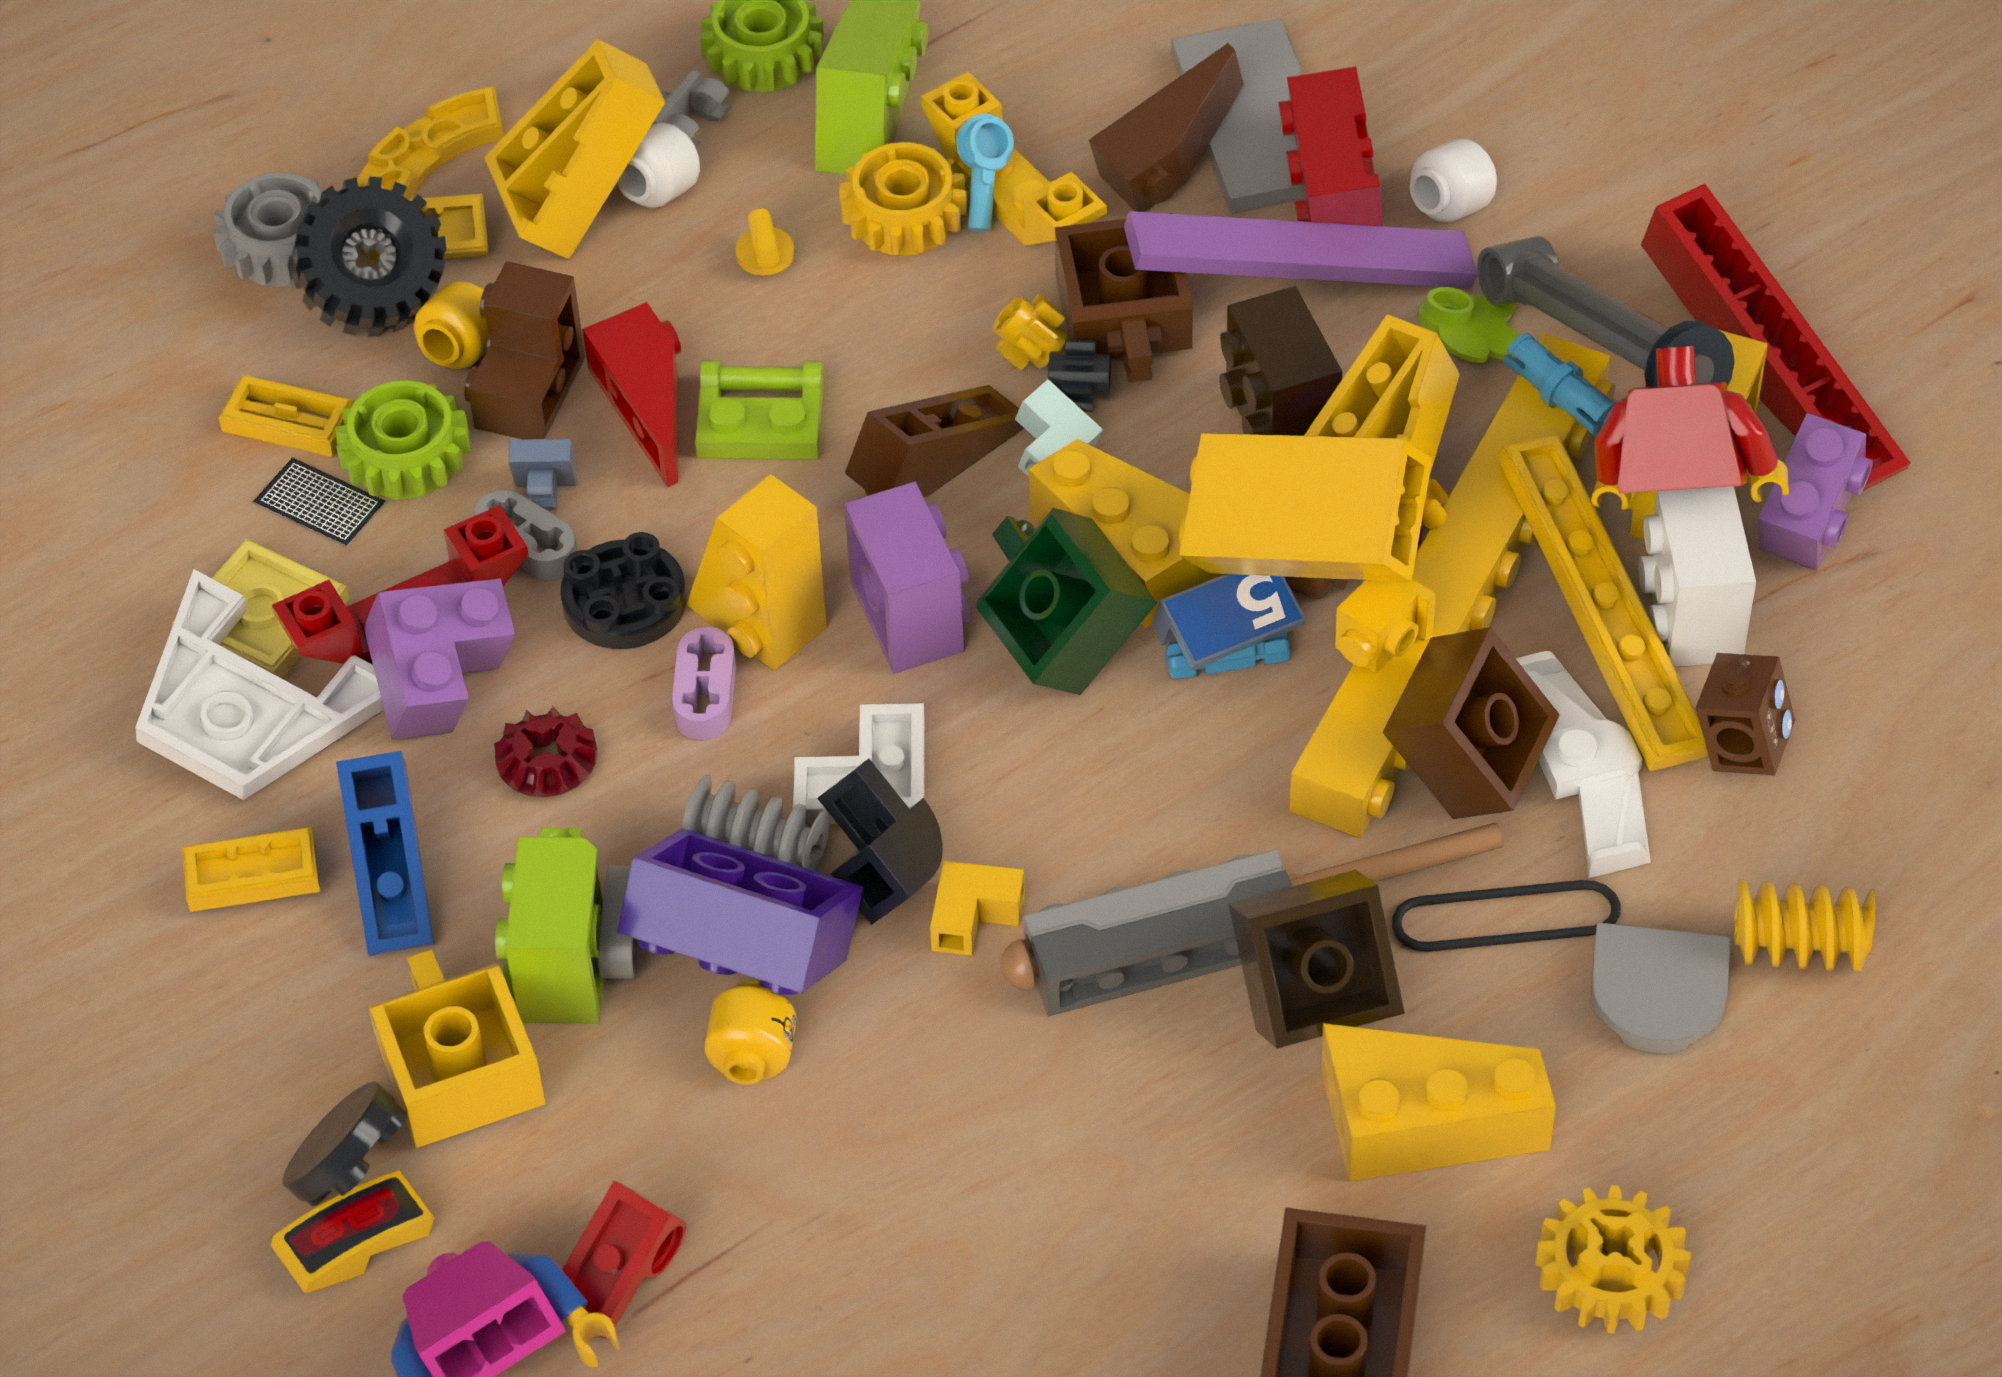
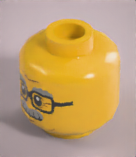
(750, 1032)

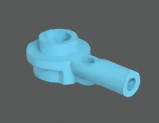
(984, 146)

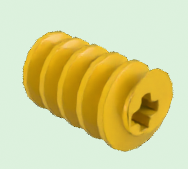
(1803, 925)

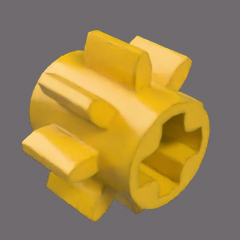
(1029, 331)

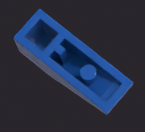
(385, 852)

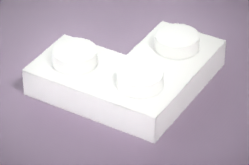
(891, 739)

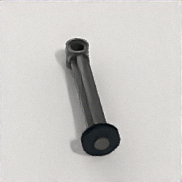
(1531, 275)

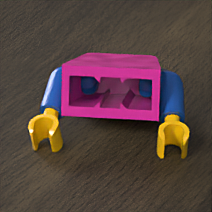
(489, 1312)

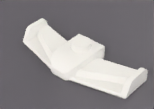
(1598, 763)

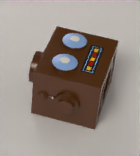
(1745, 713)

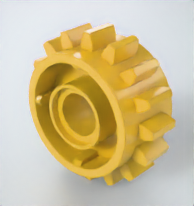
(903, 199)

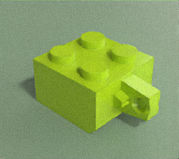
(552, 928)

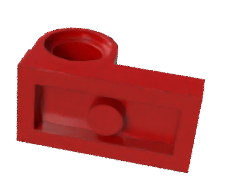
(620, 1247)

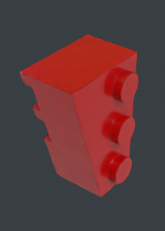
(1332, 149)

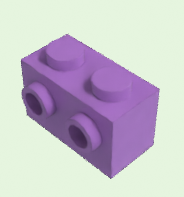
(1823, 473)

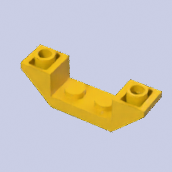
(1022, 195)

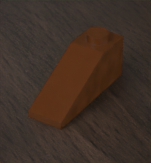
(1164, 137)
(930, 439)

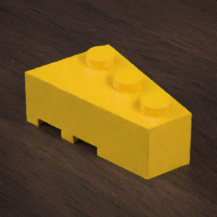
(1129, 507)

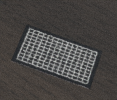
(319, 501)

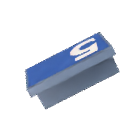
(1226, 616)

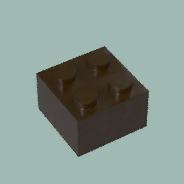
(1276, 364)
(1316, 958)

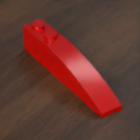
(1735, 292)

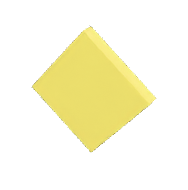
(263, 580)

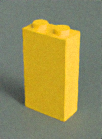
(1305, 506)

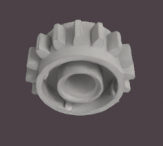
(262, 224)

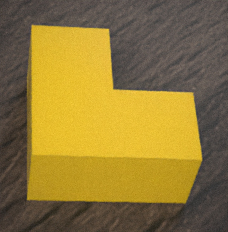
(970, 896)

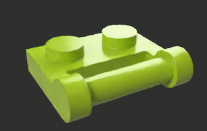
(759, 424)

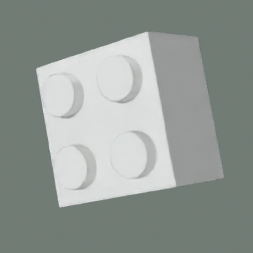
(1698, 574)

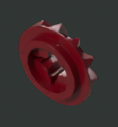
(547, 773)

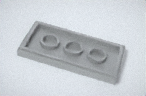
(1250, 143)

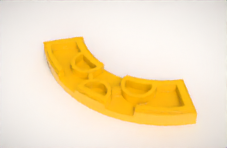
(434, 139)

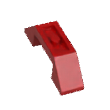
(331, 631)

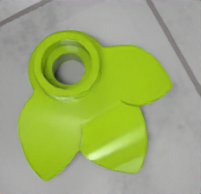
(1468, 324)

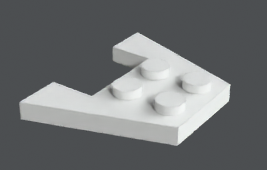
(233, 716)

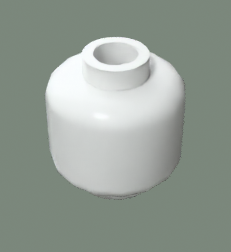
(661, 167)
(1453, 180)

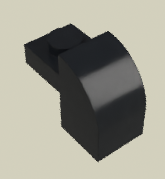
(895, 843)

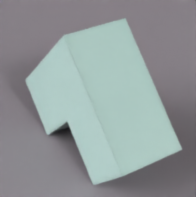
(1054, 424)

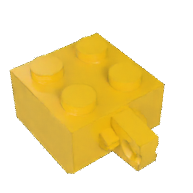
(456, 1051)

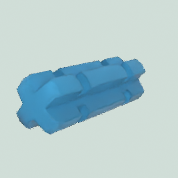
(1271, 651)

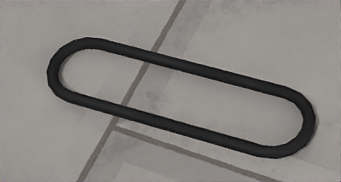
(1500, 893)

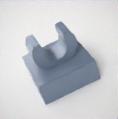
(542, 467)

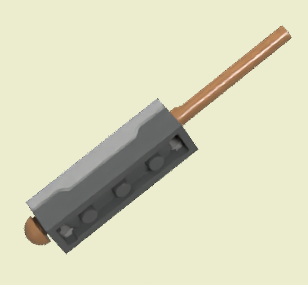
(1180, 923)

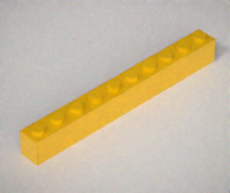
(1348, 760)

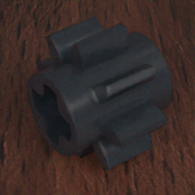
(1081, 372)

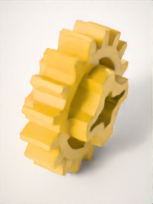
(1612, 1259)

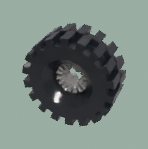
(368, 220)

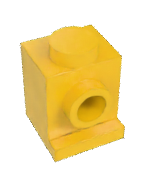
(1383, 621)

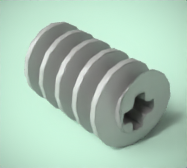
(754, 829)

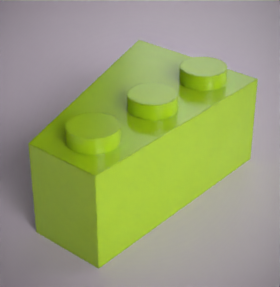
(865, 79)

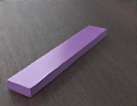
(1299, 250)

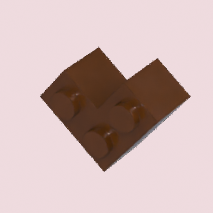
(530, 352)

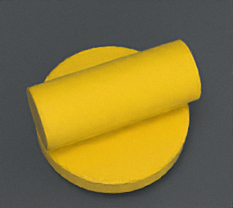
(764, 248)

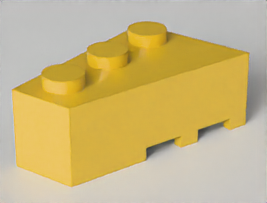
(574, 146)
(1394, 389)
(764, 574)
(1432, 1100)

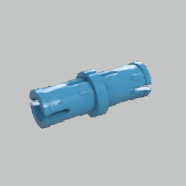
(1559, 382)

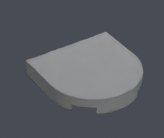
(1659, 985)

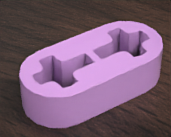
(691, 682)

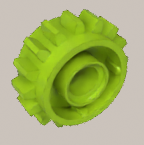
(762, 42)
(402, 439)

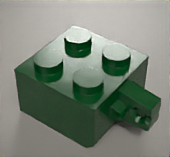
(1062, 599)

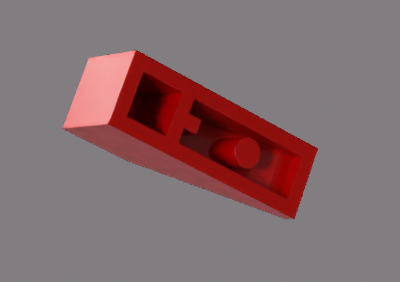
(637, 371)

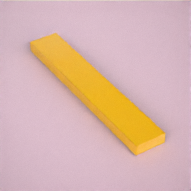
(1604, 602)

